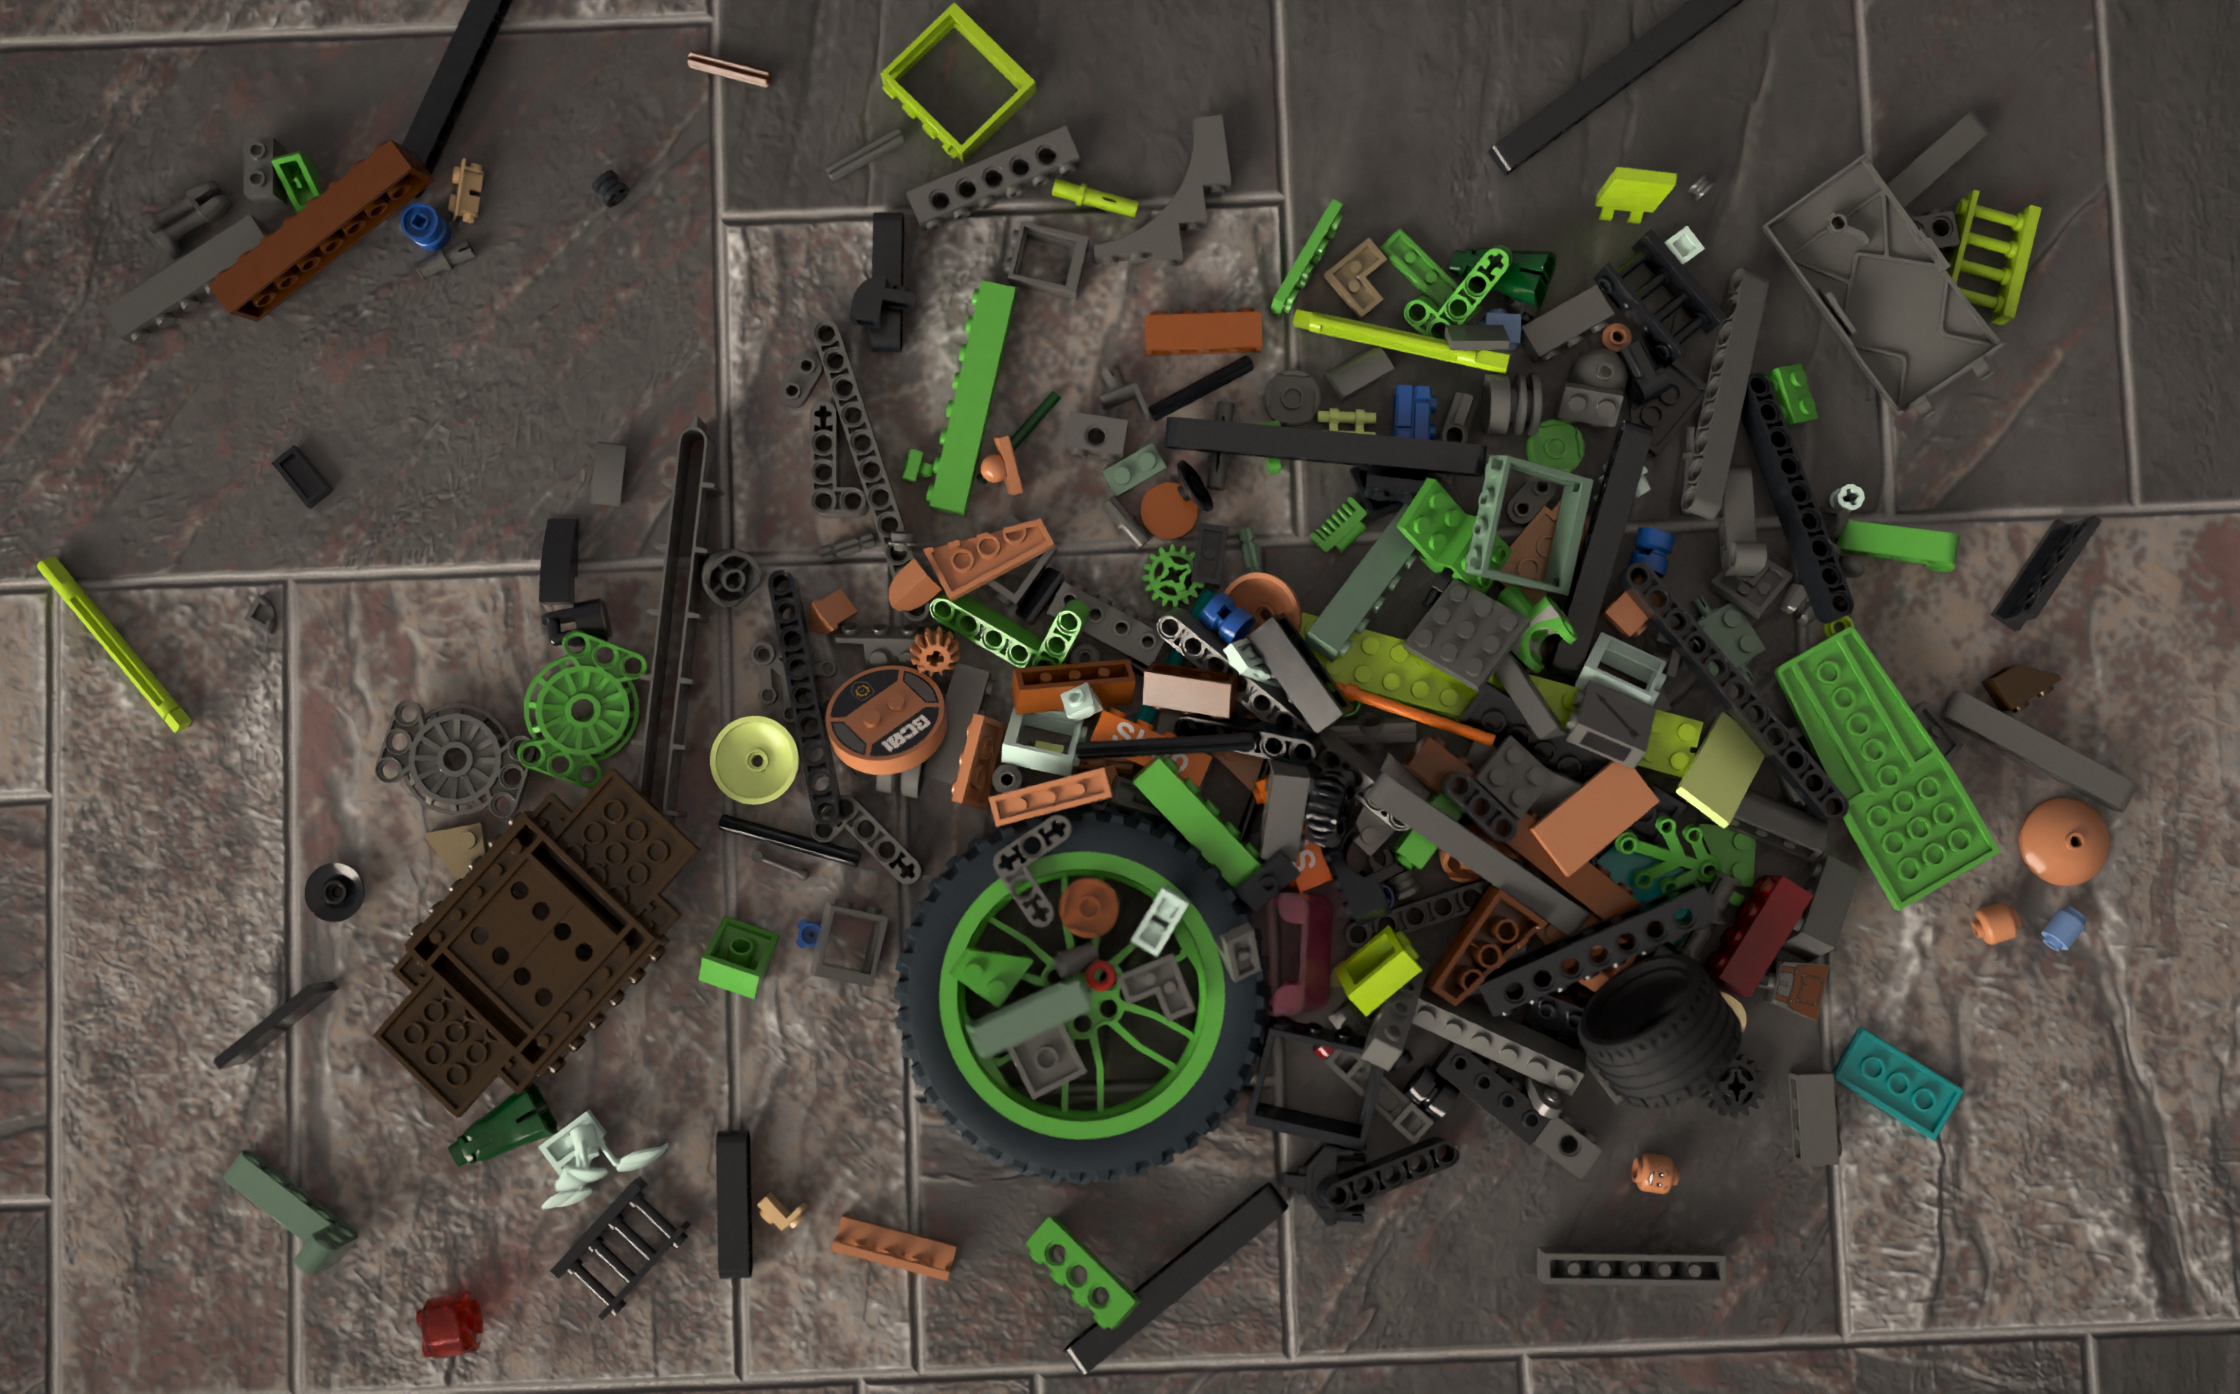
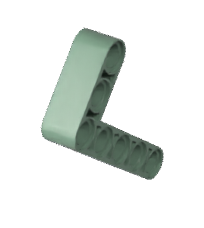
(323, 1232)

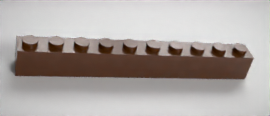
(1586, 886)

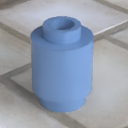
(2063, 928)

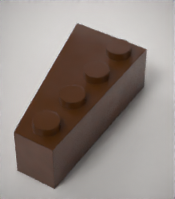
(1482, 944)

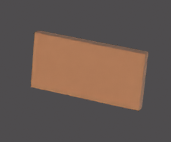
(1594, 816)

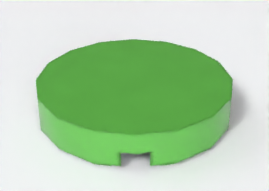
(1556, 445)

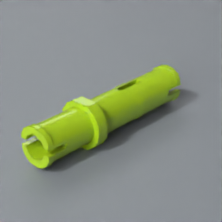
(1084, 195)

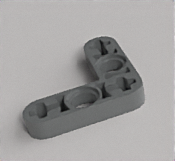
(1021, 871)

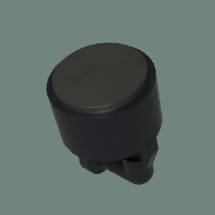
(590, 617)

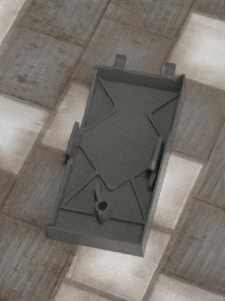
(1882, 287)

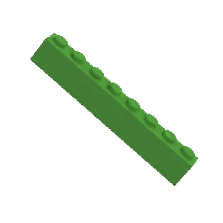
(973, 398)

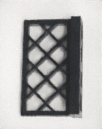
(2044, 571)

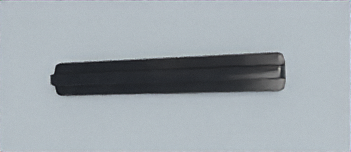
(1201, 388)

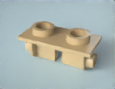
(467, 180)

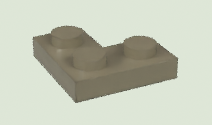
(1351, 274)

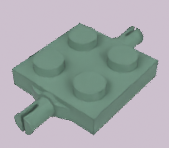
(1731, 634)

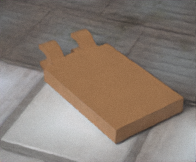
(1533, 549)

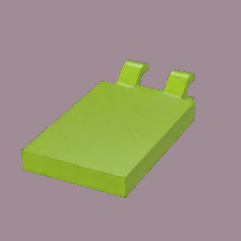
(1634, 192)

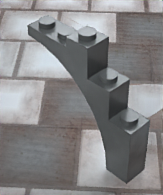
(1187, 210)

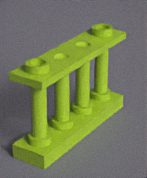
(2016, 251)

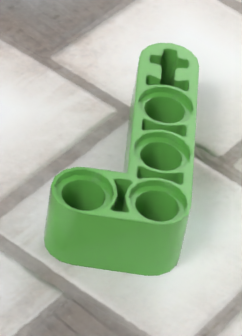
(1465, 292)
(1899, 543)

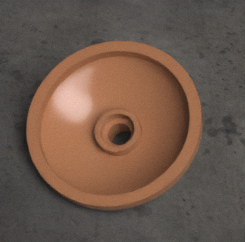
(1265, 591)
(2047, 844)

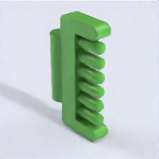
(1345, 533)

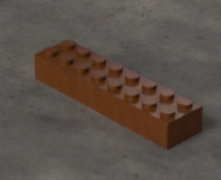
(321, 231)

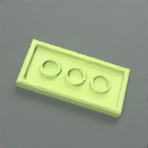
(1721, 771)

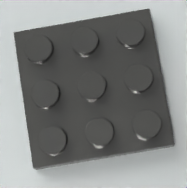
(1466, 634)

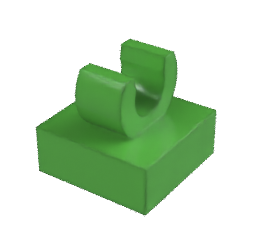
(914, 467)

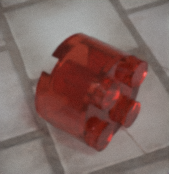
(450, 1325)

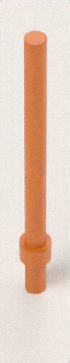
(1353, 693)

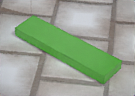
(1423, 271)

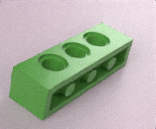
(1121, 1298)

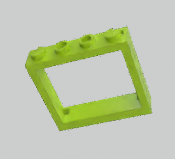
(957, 18)

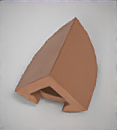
(912, 587)

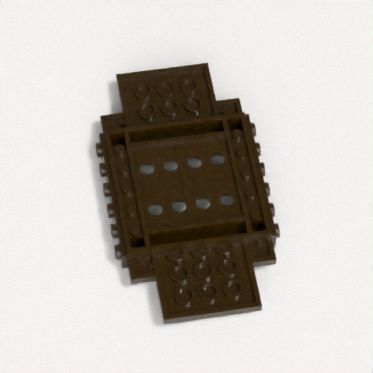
(599, 875)

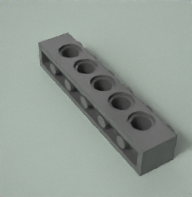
(1002, 165)
(1631, 1266)

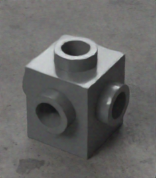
(1351, 1018)

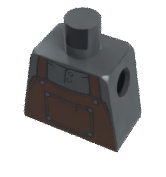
(1796, 987)

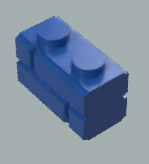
(1413, 412)

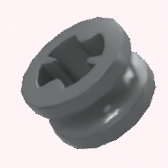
(1702, 187)

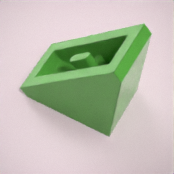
(298, 178)

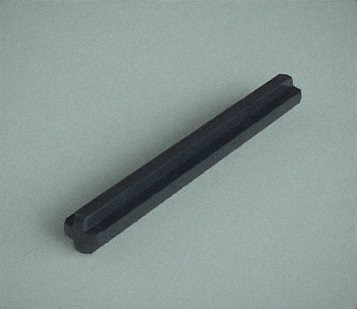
(789, 840)

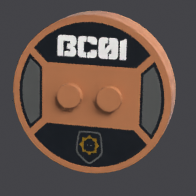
(886, 720)

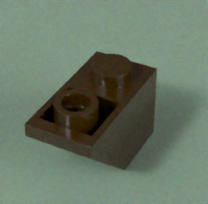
(2017, 684)

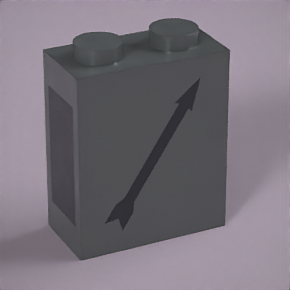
(1610, 724)

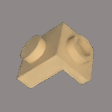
(775, 1212)

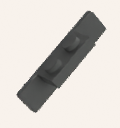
(884, 643)

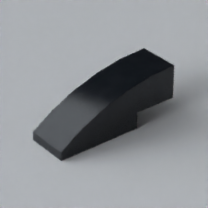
(559, 562)

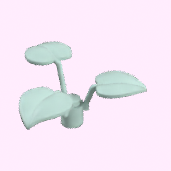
(586, 1148)

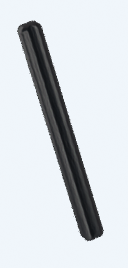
(1165, 746)

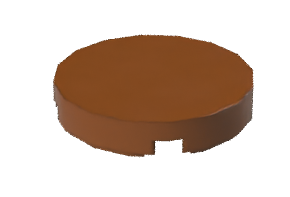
(1166, 512)
(1089, 907)

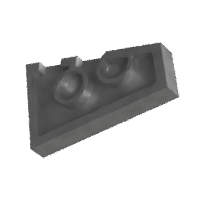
(1372, 828)

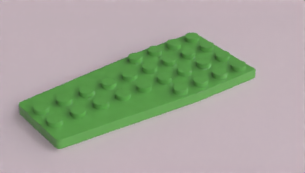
(1899, 787)

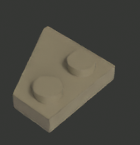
(459, 846)

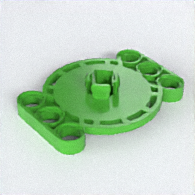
(588, 734)

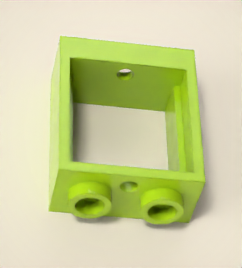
(1378, 969)

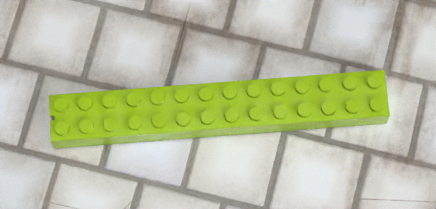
(1388, 670)

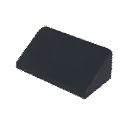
(1040, 595)

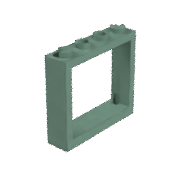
(1567, 529)
(1028, 1017)

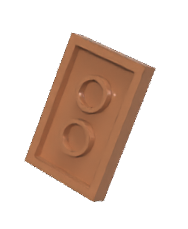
(979, 761)

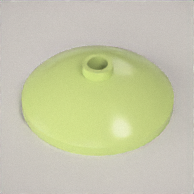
(734, 756)

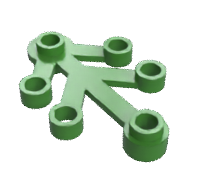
(1672, 857)

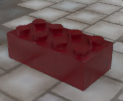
(1757, 934)

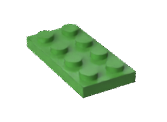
(1311, 253)

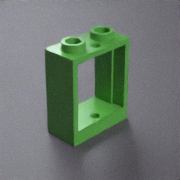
(1414, 850)

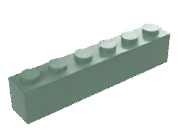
(1362, 592)

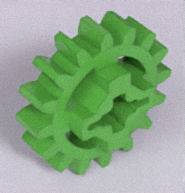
(1179, 588)

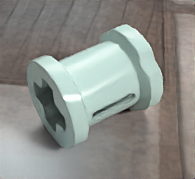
(1854, 493)

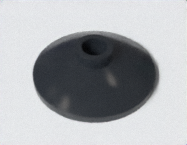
(1193, 487)
(321, 892)

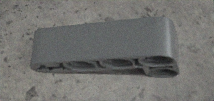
(831, 460)
(1738, 542)
(872, 843)

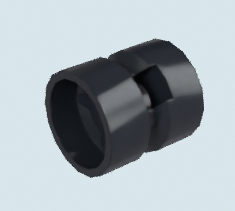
(1432, 1093)

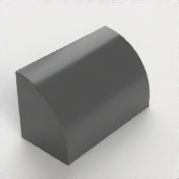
(1359, 372)

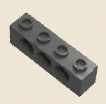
(1393, 1022)

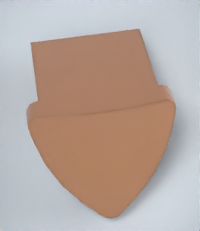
(830, 612)

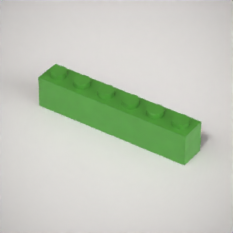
(1197, 819)

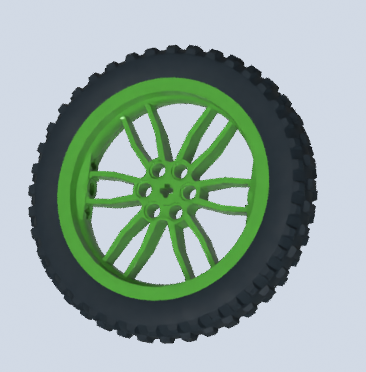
(974, 1088)

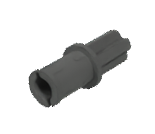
(1125, 522)

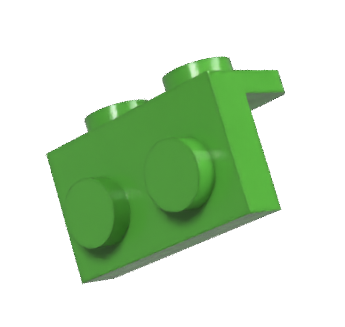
(1793, 394)

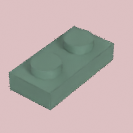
(1134, 470)

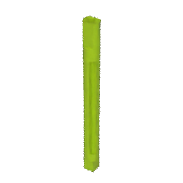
(1400, 341)
(114, 644)

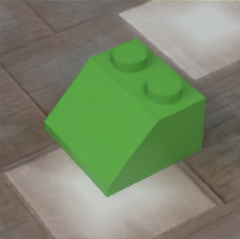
(738, 957)

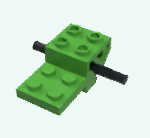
(1444, 538)

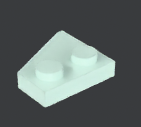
(1248, 663)

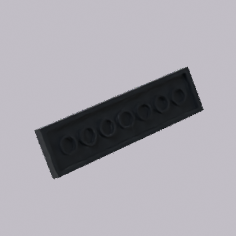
(1497, 714)

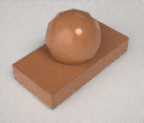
(1003, 466)

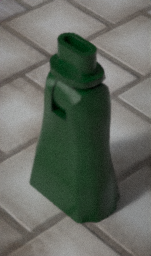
(1525, 278)
(510, 1125)

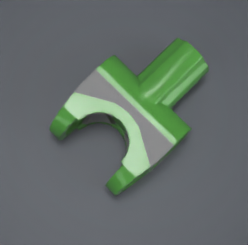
(1545, 620)

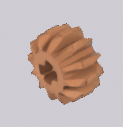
(924, 655)

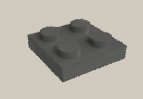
(1513, 777)
(1047, 1060)

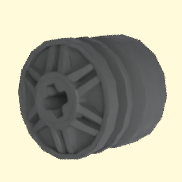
(1516, 404)

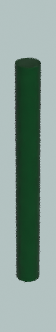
(1030, 424)

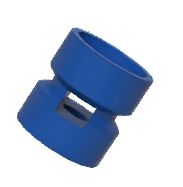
(425, 226)
(1653, 543)
(1224, 617)

